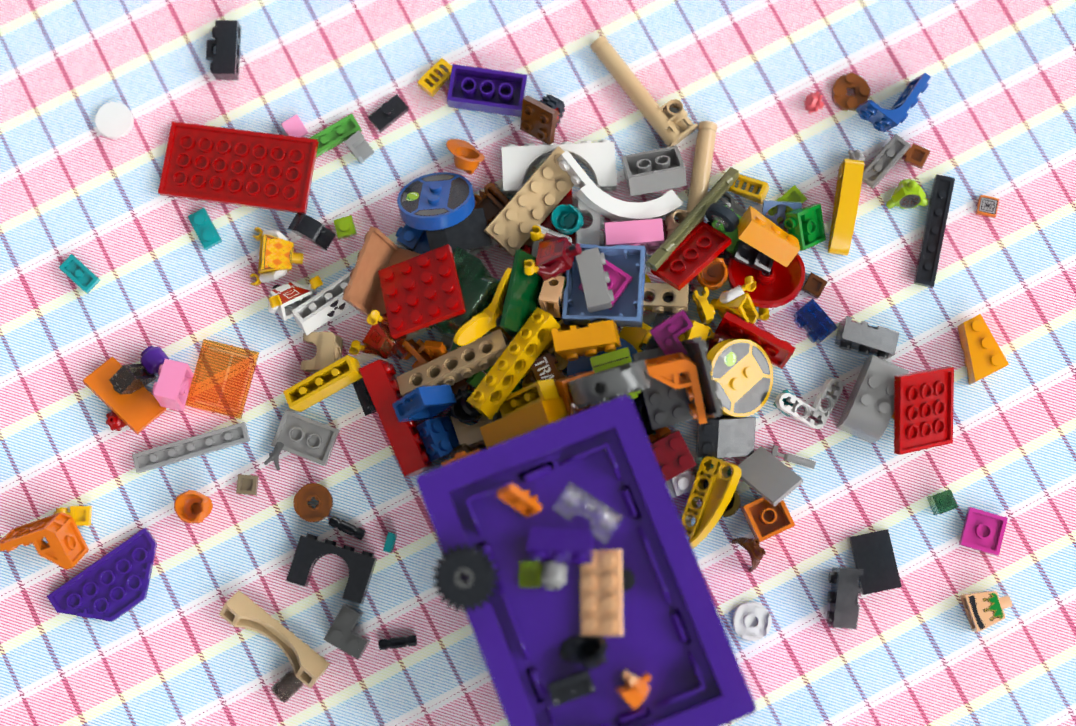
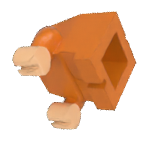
(635, 688)

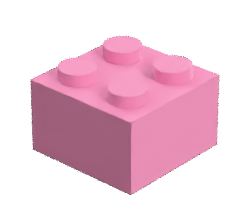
(173, 384)

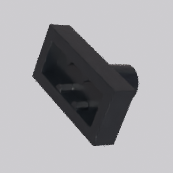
(388, 113)

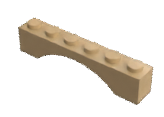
(244, 613)

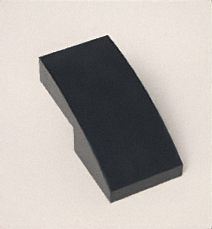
(751, 257)

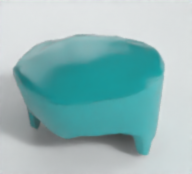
(567, 219)

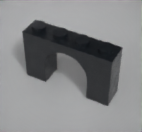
(311, 550)

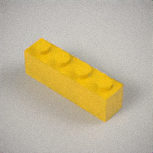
(323, 383)

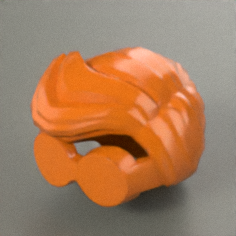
(713, 275)
(193, 506)

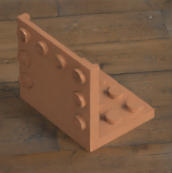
(364, 287)

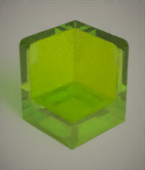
(530, 574)

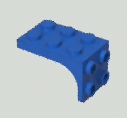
(886, 119)

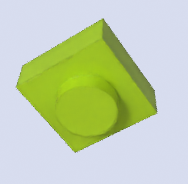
(345, 227)

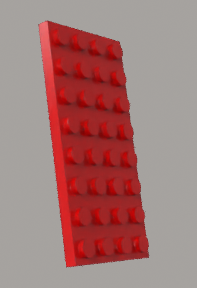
(238, 167)

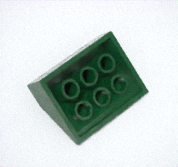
(521, 295)

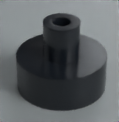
(630, 580)

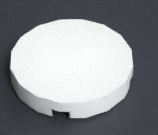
(114, 120)
(751, 621)

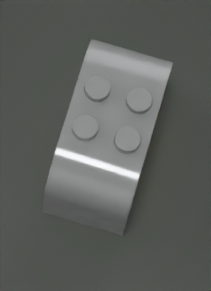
(871, 400)

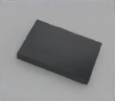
(876, 556)

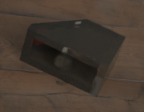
(131, 378)

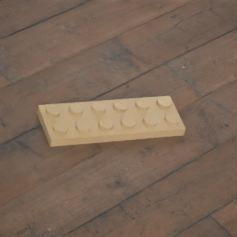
(530, 204)

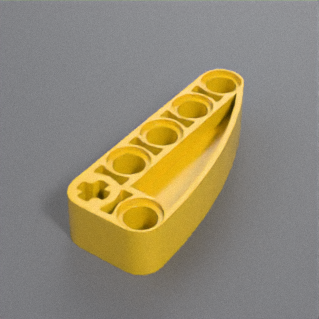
(845, 206)
(714, 497)

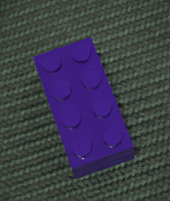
(486, 90)

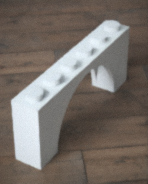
(597, 157)

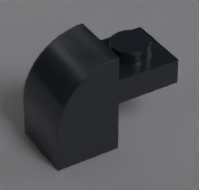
(311, 230)

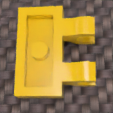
(703, 309)

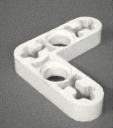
(816, 409)

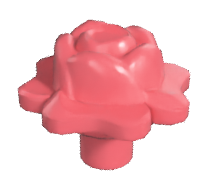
(813, 102)

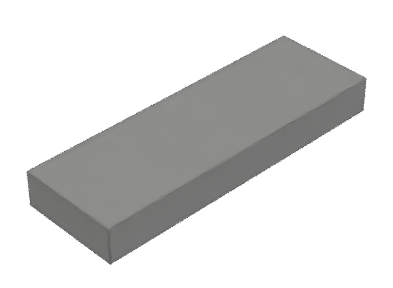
(885, 161)

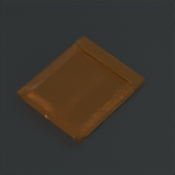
(222, 379)

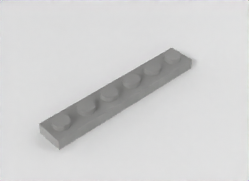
(191, 447)

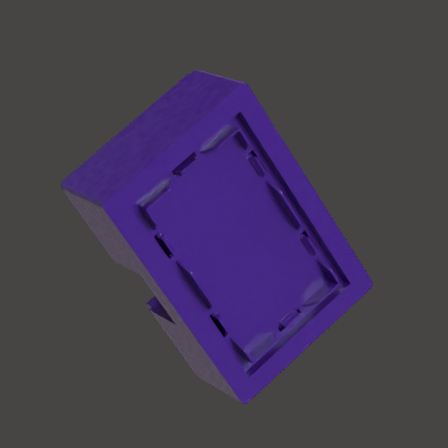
(667, 614)

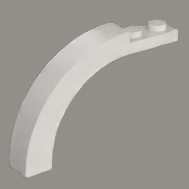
(610, 206)

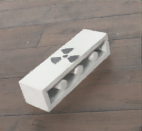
(322, 306)

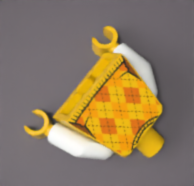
(274, 256)
(740, 303)

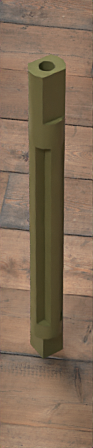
(692, 219)

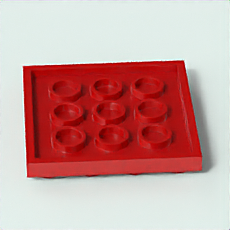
(421, 291)
(923, 409)

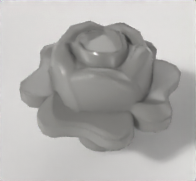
(856, 155)

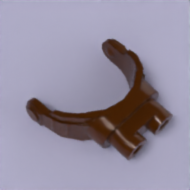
(753, 548)

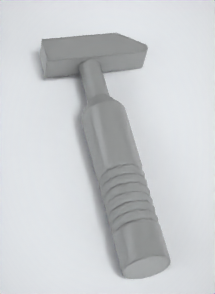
(793, 458)

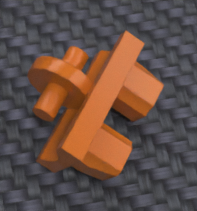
(418, 351)

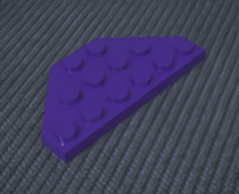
(111, 583)

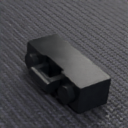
(227, 56)

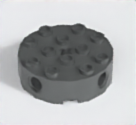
(609, 384)

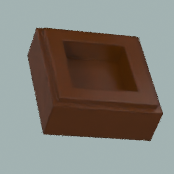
(814, 285)

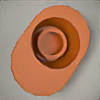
(465, 155)

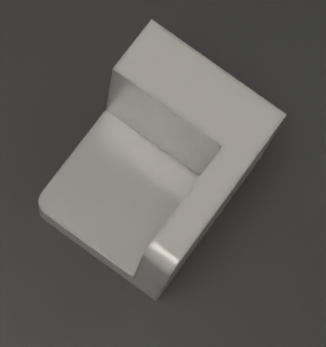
(359, 147)

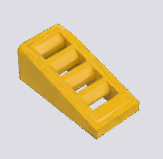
(422, 83)
(753, 196)

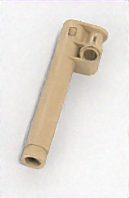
(668, 125)
(700, 173)

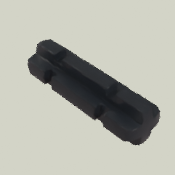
(347, 527)
(398, 642)

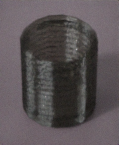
(286, 686)

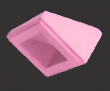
(294, 127)

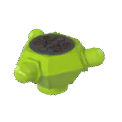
(907, 195)

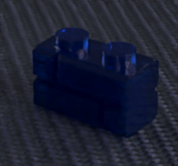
(814, 321)

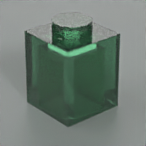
(942, 502)

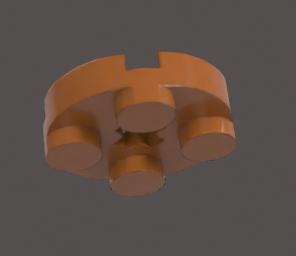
(854, 82)
(306, 511)

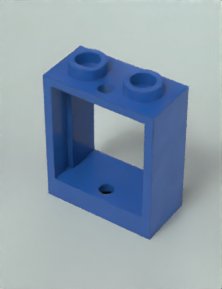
(425, 403)

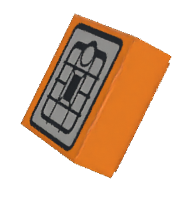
(987, 206)

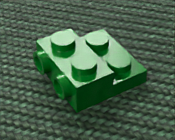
(806, 225)

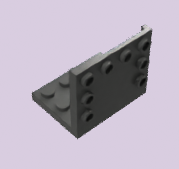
(670, 405)

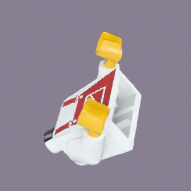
(290, 296)

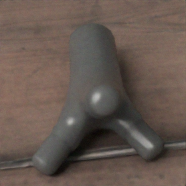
(274, 456)

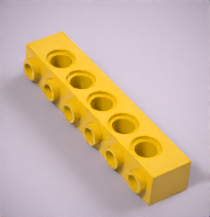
(513, 363)

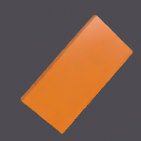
(134, 409)

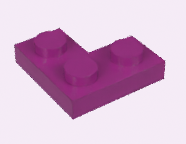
(667, 333)

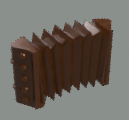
(491, 200)

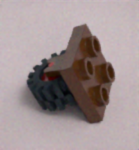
(541, 117)

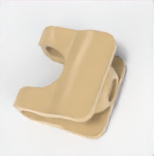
(328, 350)
(470, 434)

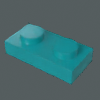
(205, 229)
(79, 273)

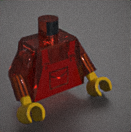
(379, 340)

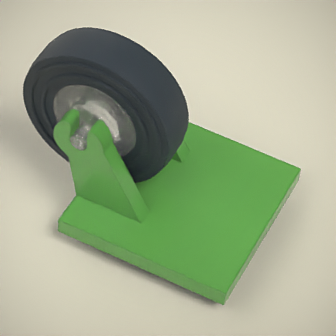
(724, 221)

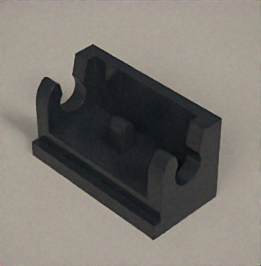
(571, 687)

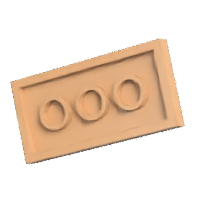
(602, 594)

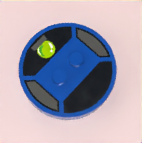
(436, 201)

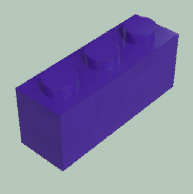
(560, 544)

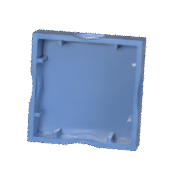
(628, 308)

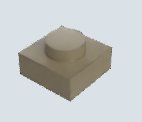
(247, 484)

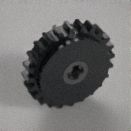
(450, 575)

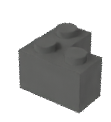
(342, 632)

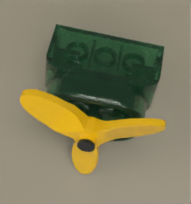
(482, 300)

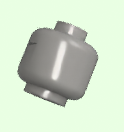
(553, 575)

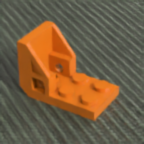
(668, 370)
(64, 539)

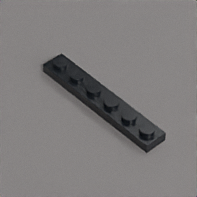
(934, 231)

